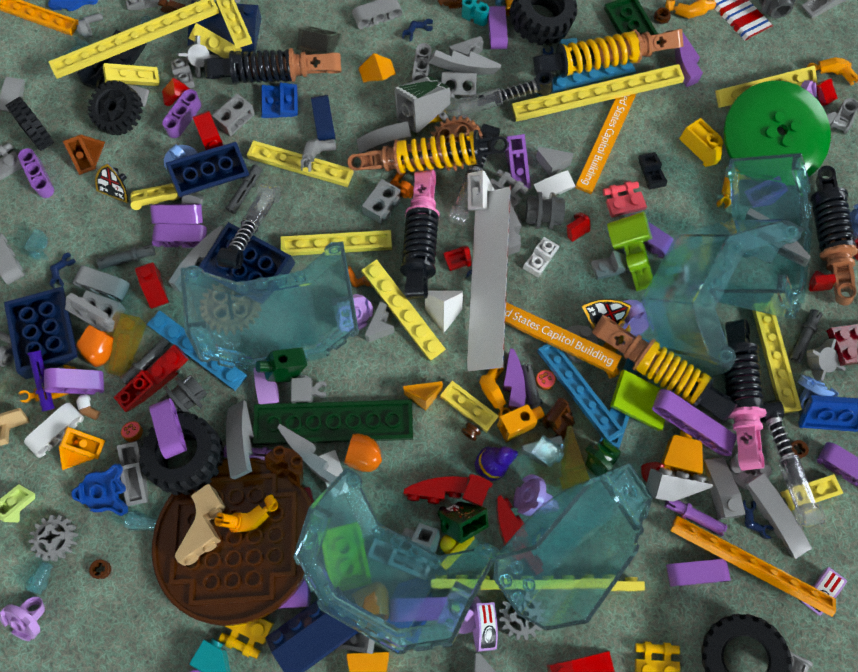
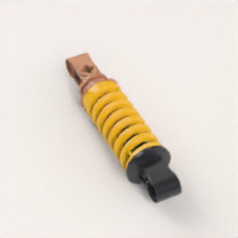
(606, 50)
(429, 153)

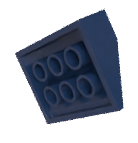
(216, 24)
(259, 261)
(43, 325)

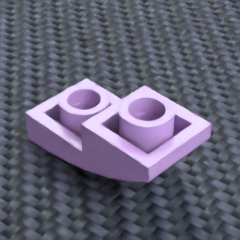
(266, 391)

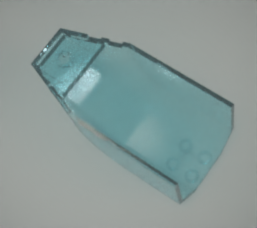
(574, 549)

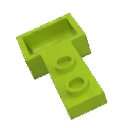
(631, 234)

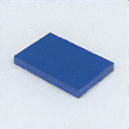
(830, 413)

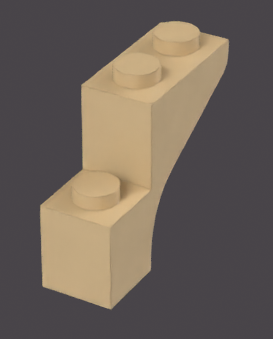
(201, 535)

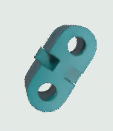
(475, 11)

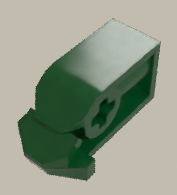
(602, 457)

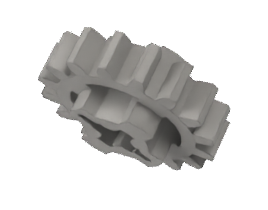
(48, 530)
(523, 626)

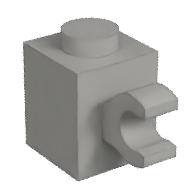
(304, 390)
(424, 536)

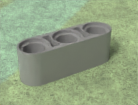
(375, 12)
(421, 66)
(9, 266)
(101, 283)

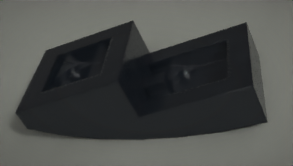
(652, 170)

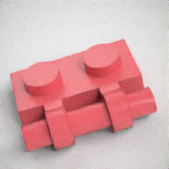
(627, 203)

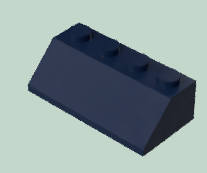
(207, 169)
(307, 639)

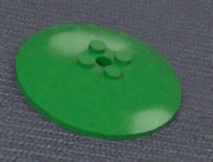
(761, 109)

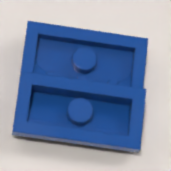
(279, 101)

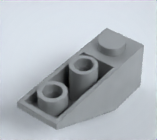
(674, 486)

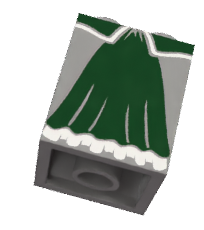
(421, 102)

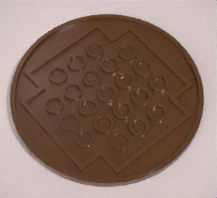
(247, 570)

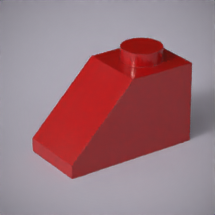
(207, 130)
(152, 285)

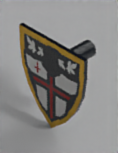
(111, 183)
(614, 309)

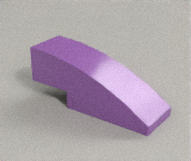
(688, 60)
(514, 381)

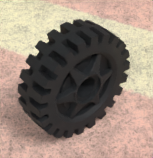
(115, 107)
(30, 123)

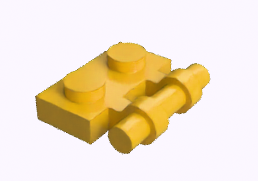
(254, 630)
(649, 665)

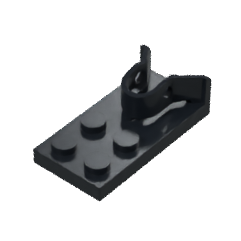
(94, 76)

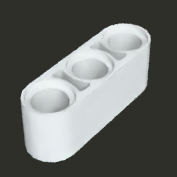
(52, 429)

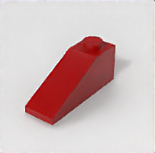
(593, 663)

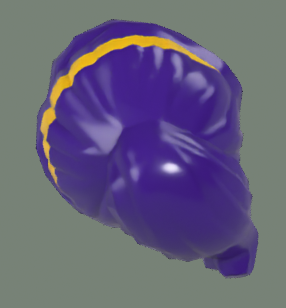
(494, 462)

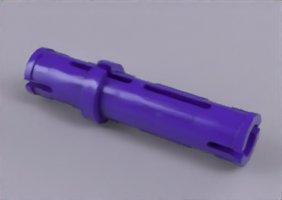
(46, 404)

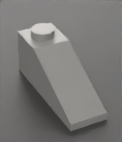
(724, 492)

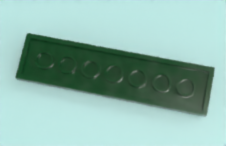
(334, 421)

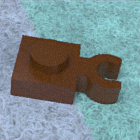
(170, 6)

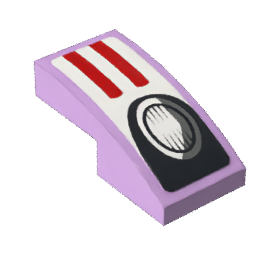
(829, 583)
(486, 628)

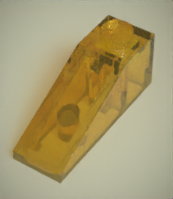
(125, 343)
(572, 466)

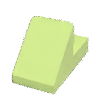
(14, 502)

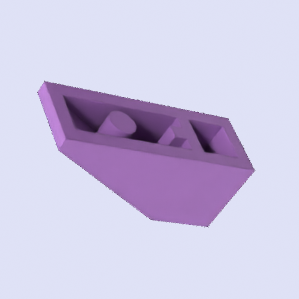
(517, 159)

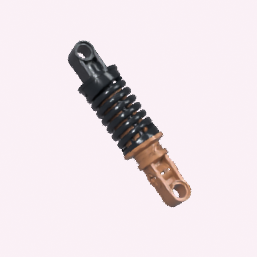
(271, 67)
(835, 233)

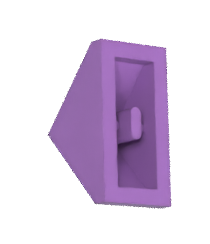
(300, 599)

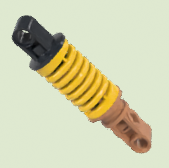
(653, 360)

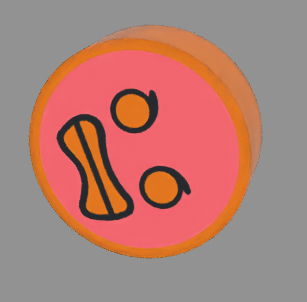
(545, 379)
(131, 431)

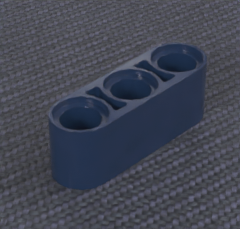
(323, 118)

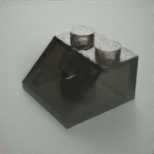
(317, 40)

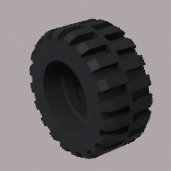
(541, 28)
(193, 474)
(744, 625)

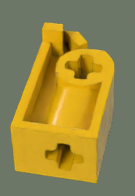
(703, 142)

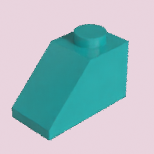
(211, 657)

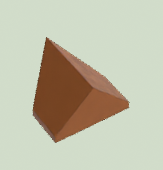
(84, 152)

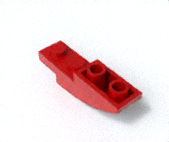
(150, 381)
(436, 488)
(506, 520)

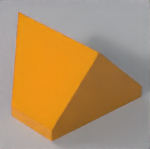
(376, 68)
(424, 393)
(78, 448)

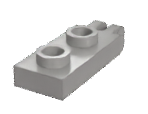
(89, 313)

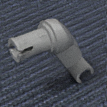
(313, 148)

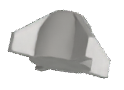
(196, 54)
(823, 360)

